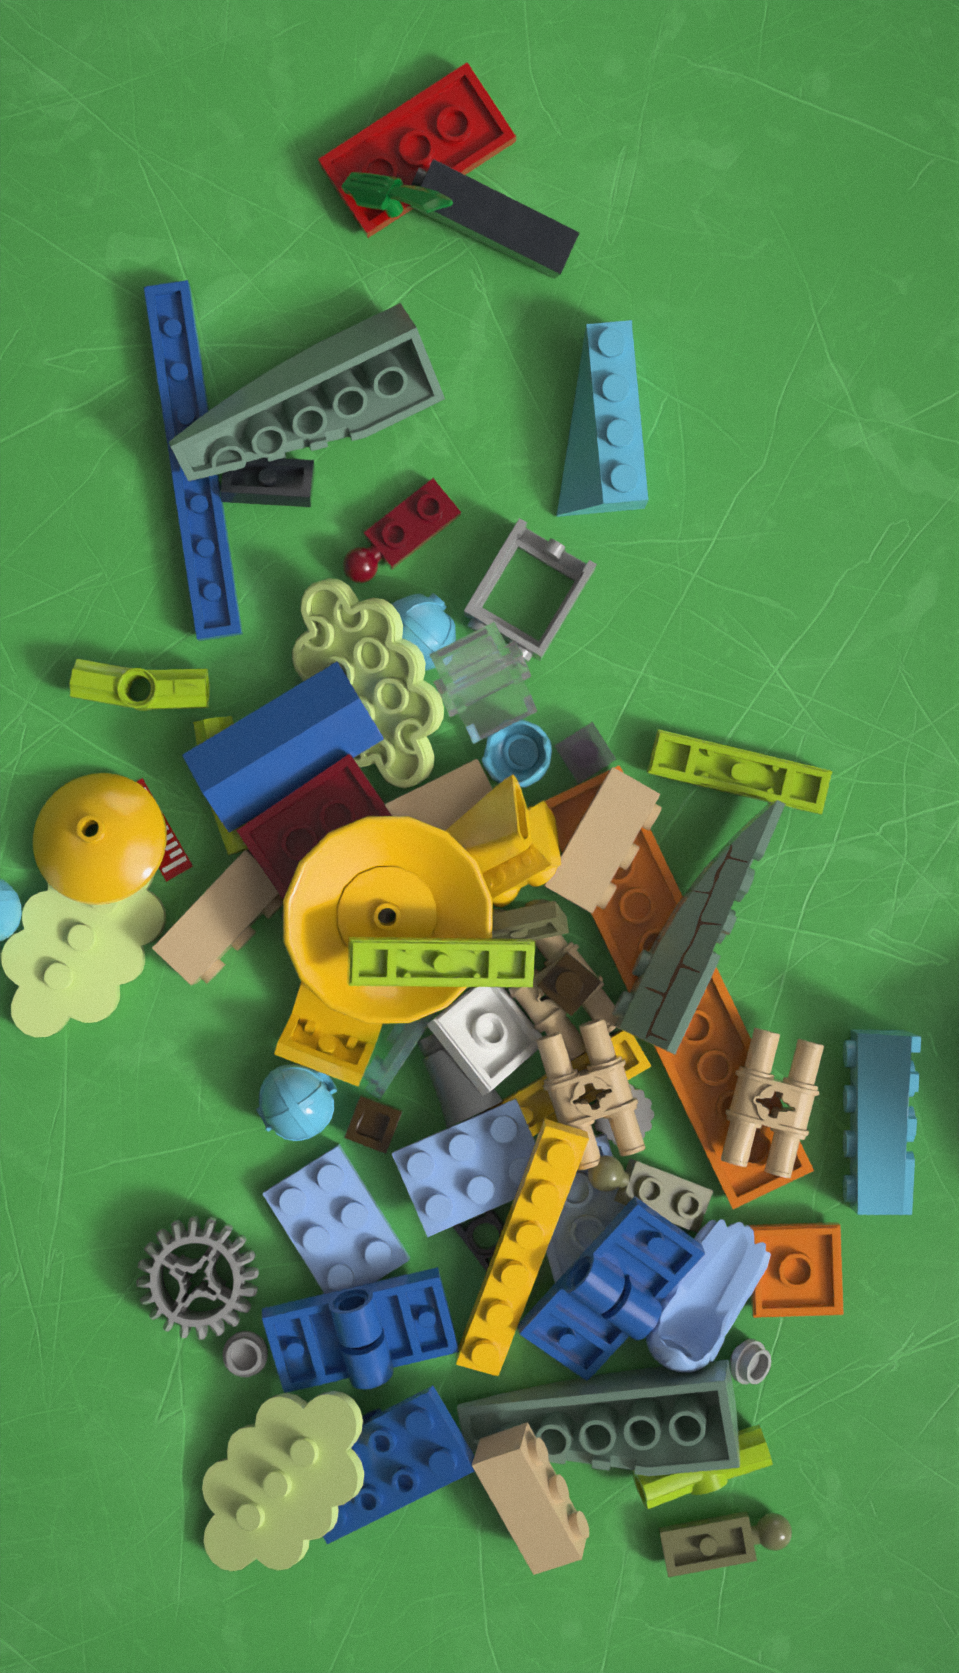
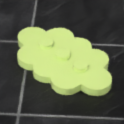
(381, 669)
(77, 957)
(283, 1481)

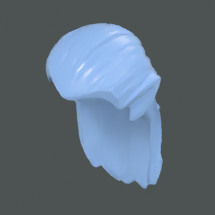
(708, 1297)

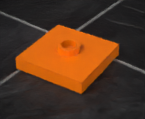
(801, 1271)

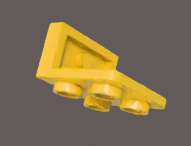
(327, 1039)

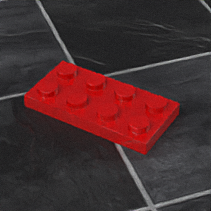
(445, 122)

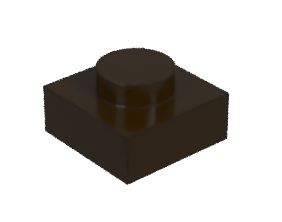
(569, 983)
(373, 1123)

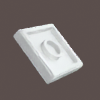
(486, 1035)

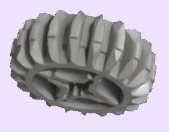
(180, 1266)

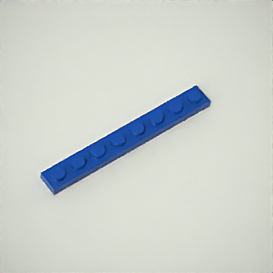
(199, 500)

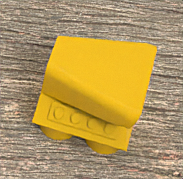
(509, 841)

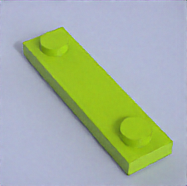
(739, 772)
(440, 962)

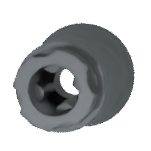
(454, 1090)

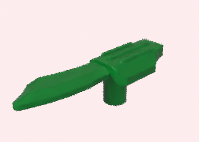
(387, 191)

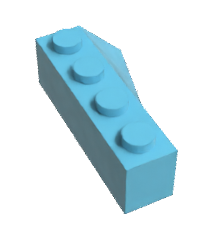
(605, 436)
(880, 1121)

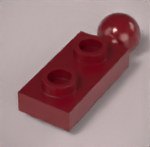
(402, 532)

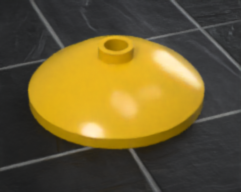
(117, 857)

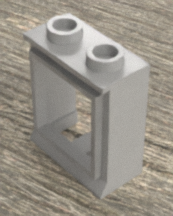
(550, 553)

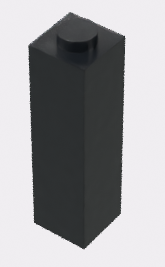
(498, 220)

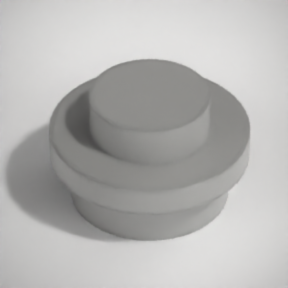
(245, 1354)
(750, 1362)

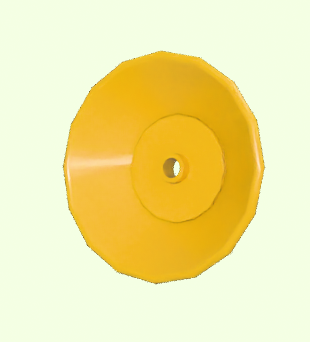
(355, 876)

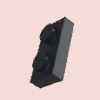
(270, 483)

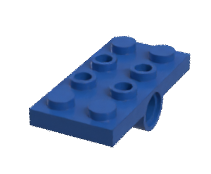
(612, 1289)
(360, 1331)
(403, 1457)

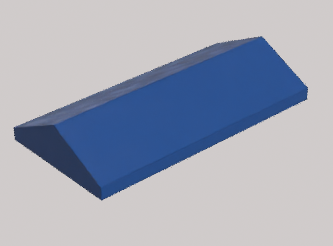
(282, 746)

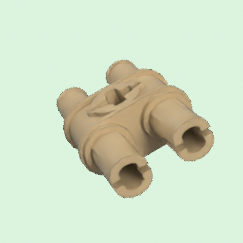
(549, 1015)
(604, 1072)
(786, 1122)

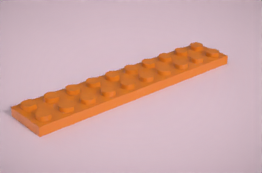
(716, 1036)

